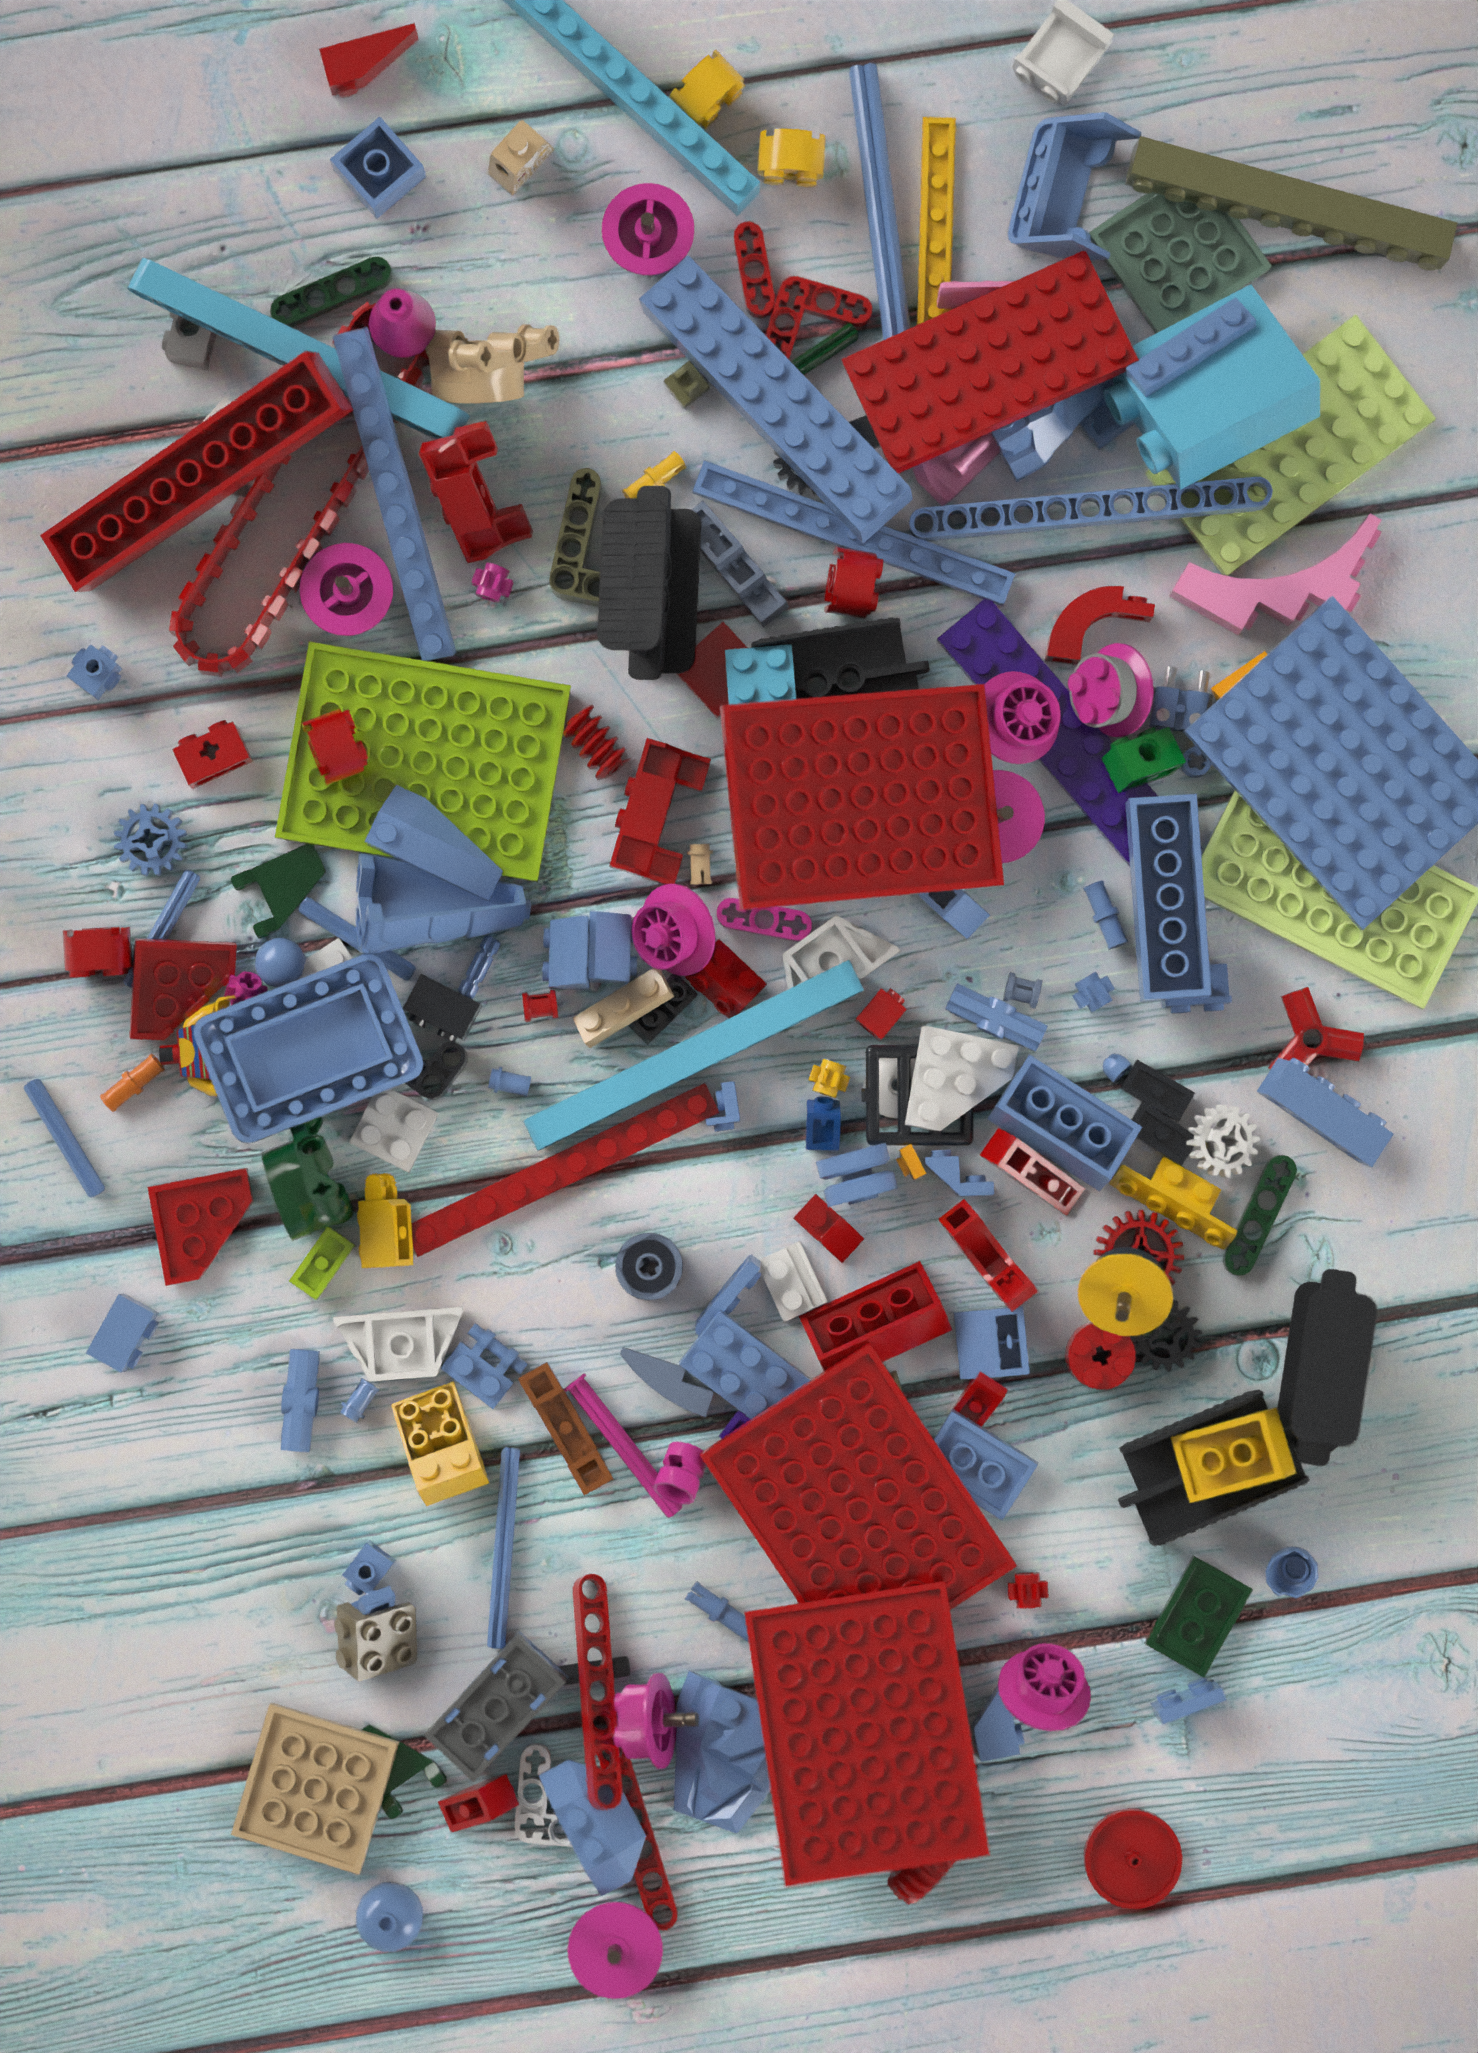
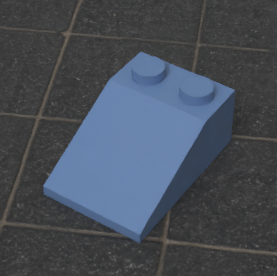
(567, 953)

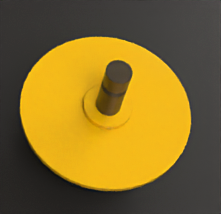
(1125, 1292)

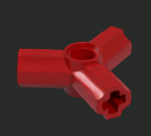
(1333, 1041)

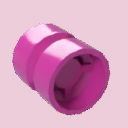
(681, 1473)

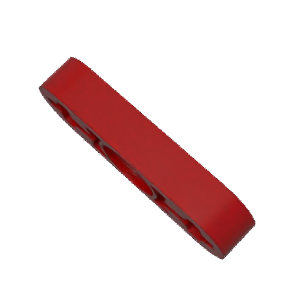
(758, 245)

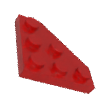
(174, 982)
(196, 1220)

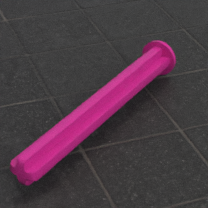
(620, 1441)

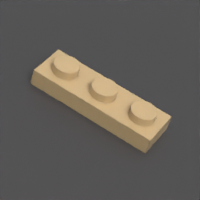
(623, 1007)

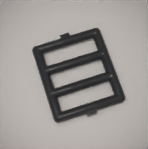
(904, 1136)

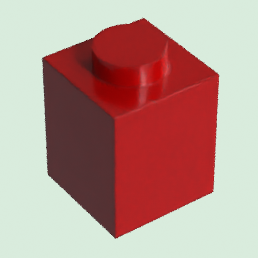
(881, 1013)

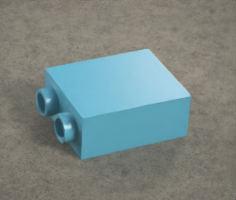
(1223, 404)

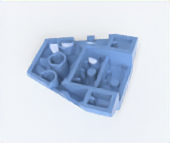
(1033, 439)
(721, 1760)

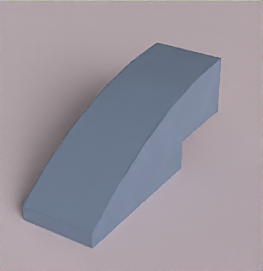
(668, 1381)

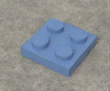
(1198, 1697)

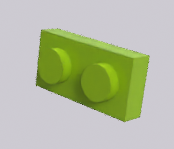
(322, 1263)

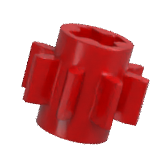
(1028, 1590)

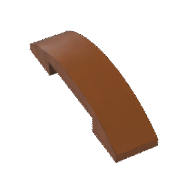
(566, 1428)

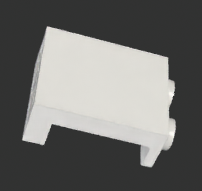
(1062, 52)

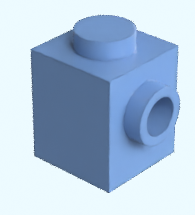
(367, 1568)

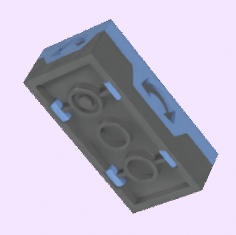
(496, 1706)

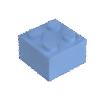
(378, 167)

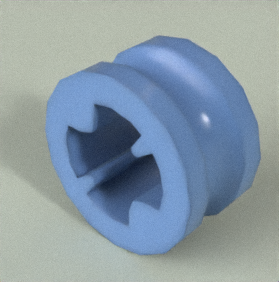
(1194, 772)

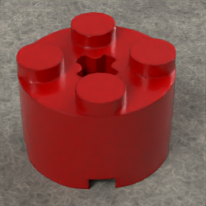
(852, 583)
(334, 745)
(97, 950)
(1090, 1372)

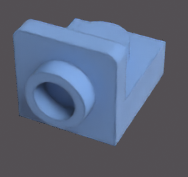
(726, 1101)
(375, 1601)

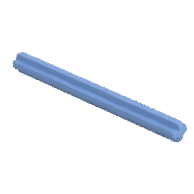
(503, 1548)

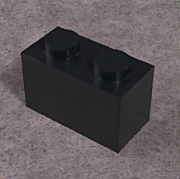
(442, 1008)

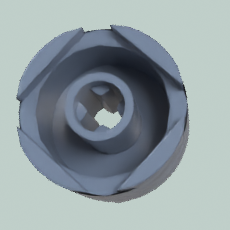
(643, 1284)

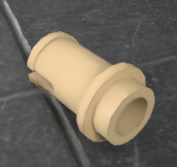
(700, 863)

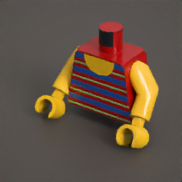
(187, 1052)

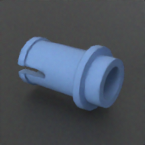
(509, 1082)
(359, 1400)

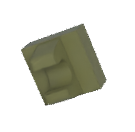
(686, 384)

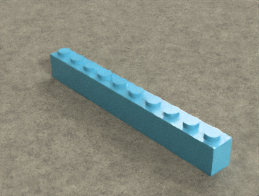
(641, 100)

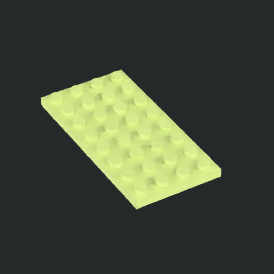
(1362, 420)
(1265, 884)

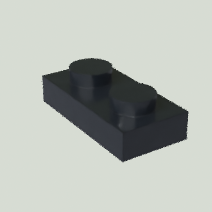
(1157, 1090)
(1162, 1134)

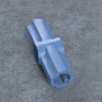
(996, 1017)
(300, 1400)

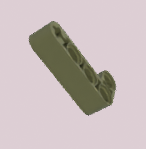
(580, 535)

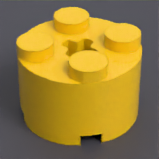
(708, 88)
(791, 156)

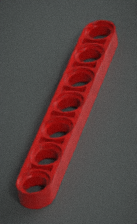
(590, 1707)
(654, 1861)

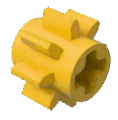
(829, 1078)

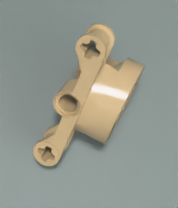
(486, 368)

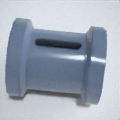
(1022, 990)

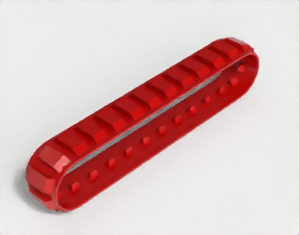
(245, 511)

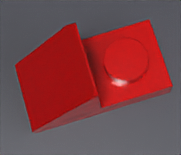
(828, 1228)
(980, 1398)

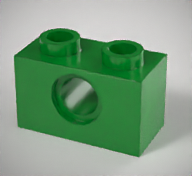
(1131, 770)

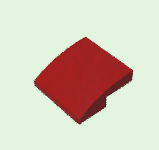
(708, 673)

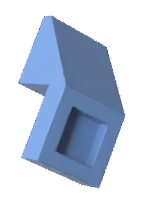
(947, 1170)

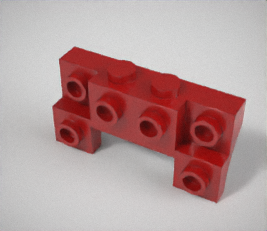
(465, 496)
(648, 807)

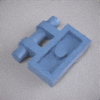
(479, 1375)

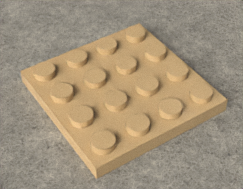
(315, 1788)

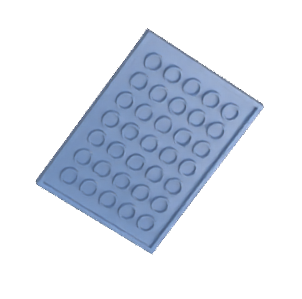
(1343, 762)

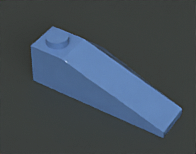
(424, 838)

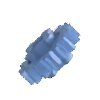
(147, 825)

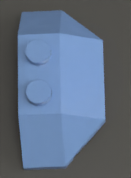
(604, 1840)

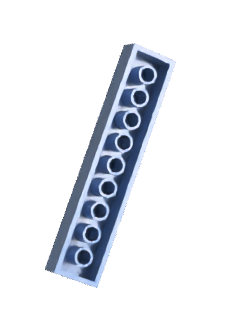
(776, 399)

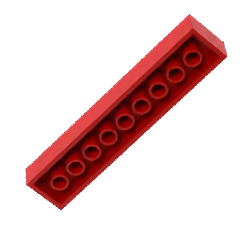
(197, 471)

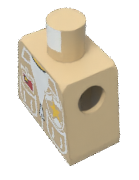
(519, 155)

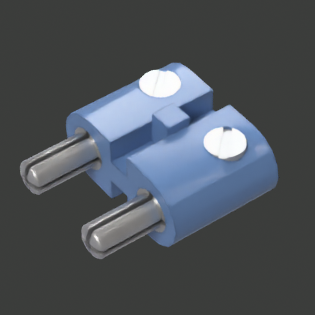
(1177, 707)

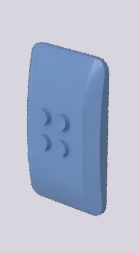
(308, 1048)

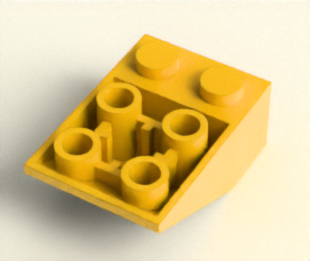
(439, 1444)

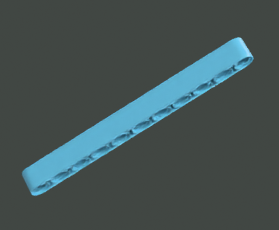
(282, 343)
(693, 1055)

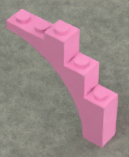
(1233, 600)

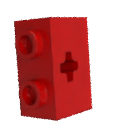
(200, 768)

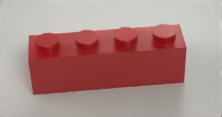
(887, 1313)

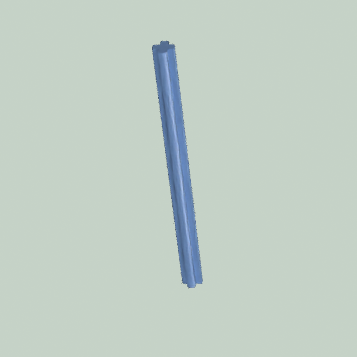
(879, 199)

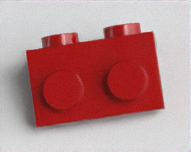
(727, 981)

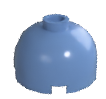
(389, 1916)

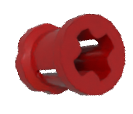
(540, 1005)

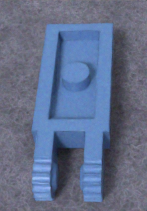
(726, 1297)

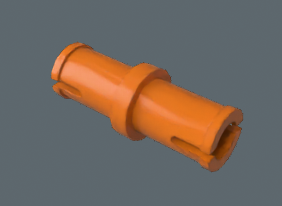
(132, 1082)

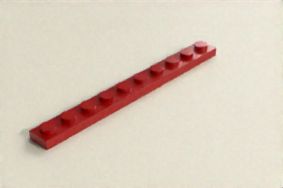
(562, 1169)

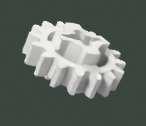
(1231, 1129)

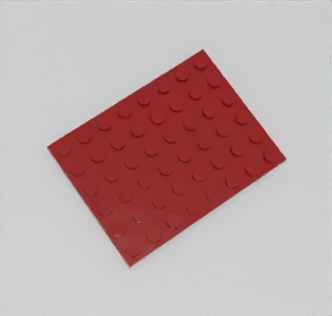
(861, 796)
(855, 1491)
(866, 1734)

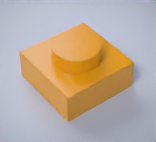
(910, 1163)

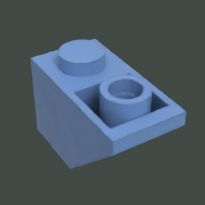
(957, 909)
(995, 1730)

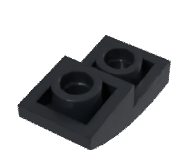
(655, 1021)

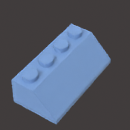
(1064, 1123)

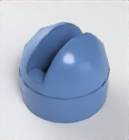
(1116, 1066)

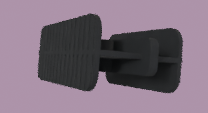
(650, 583)
(868, 649)
(1326, 1365)
(1160, 1485)

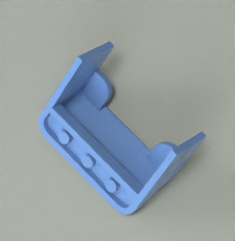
(1057, 179)

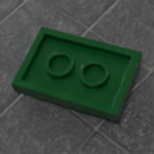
(1198, 1616)

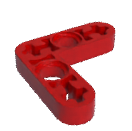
(807, 304)

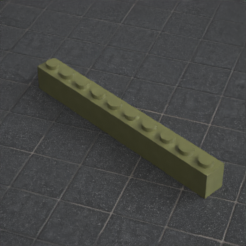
(1290, 204)

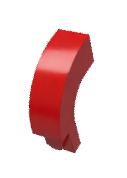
(1097, 604)
(987, 1255)

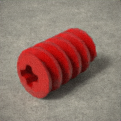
(595, 743)

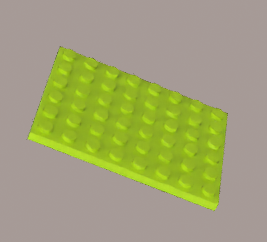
(454, 734)

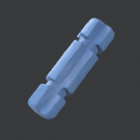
(479, 966)

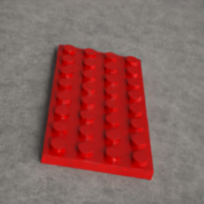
(990, 362)

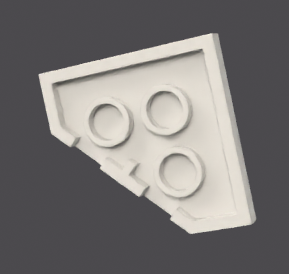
(955, 1075)

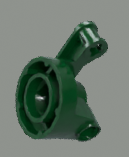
(302, 1185)

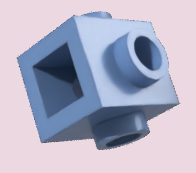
(95, 682)

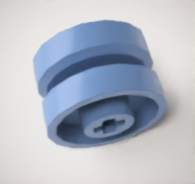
(856, 1175)

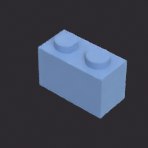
(123, 1333)

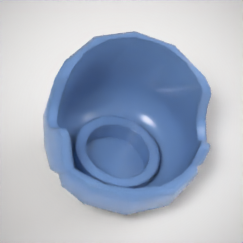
(279, 962)
(1291, 1572)

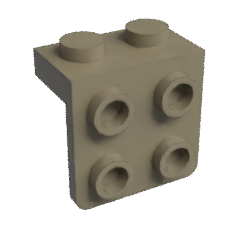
(375, 1641)

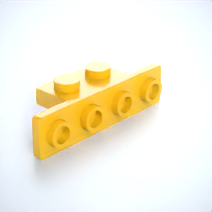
(1179, 1197)

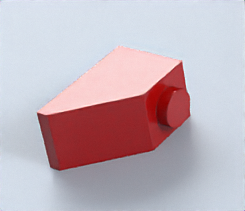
(479, 1803)

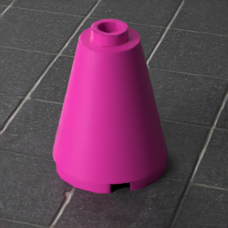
(402, 323)

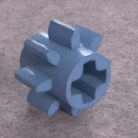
(1093, 992)

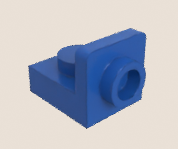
(823, 1124)

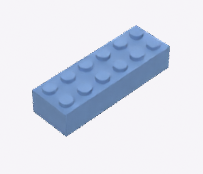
(1168, 897)

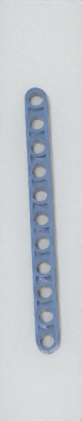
(1105, 501)

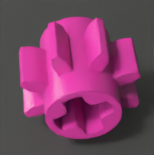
(492, 582)
(244, 987)

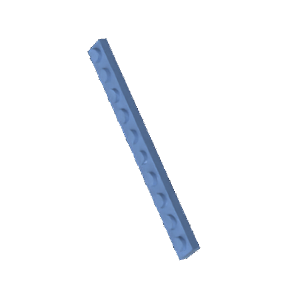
(394, 493)
(821, 523)

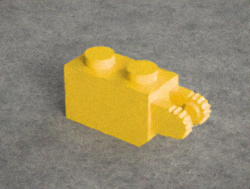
(384, 1225)

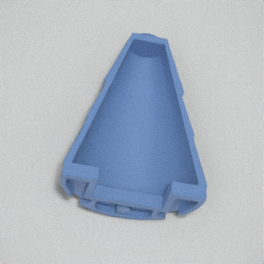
(412, 908)

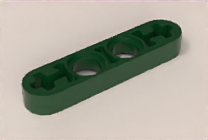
(328, 286)
(1254, 1212)

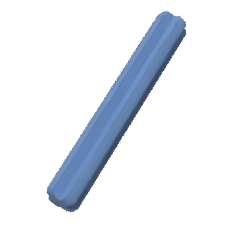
(171, 911)
(347, 933)
(64, 1138)

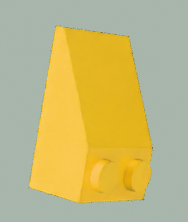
(1233, 1455)

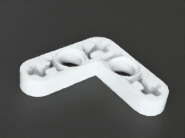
(538, 1809)

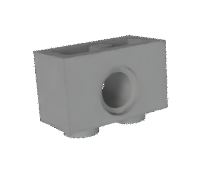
(188, 350)

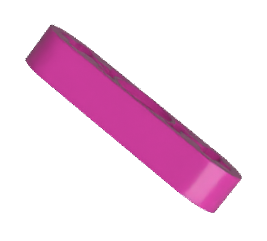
(787, 931)

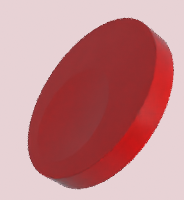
(1132, 1858)

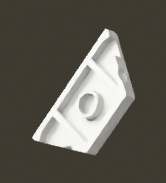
(832, 945)
(400, 1342)

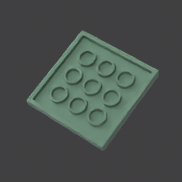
(1177, 257)

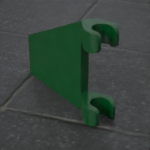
(284, 884)
(406, 1765)

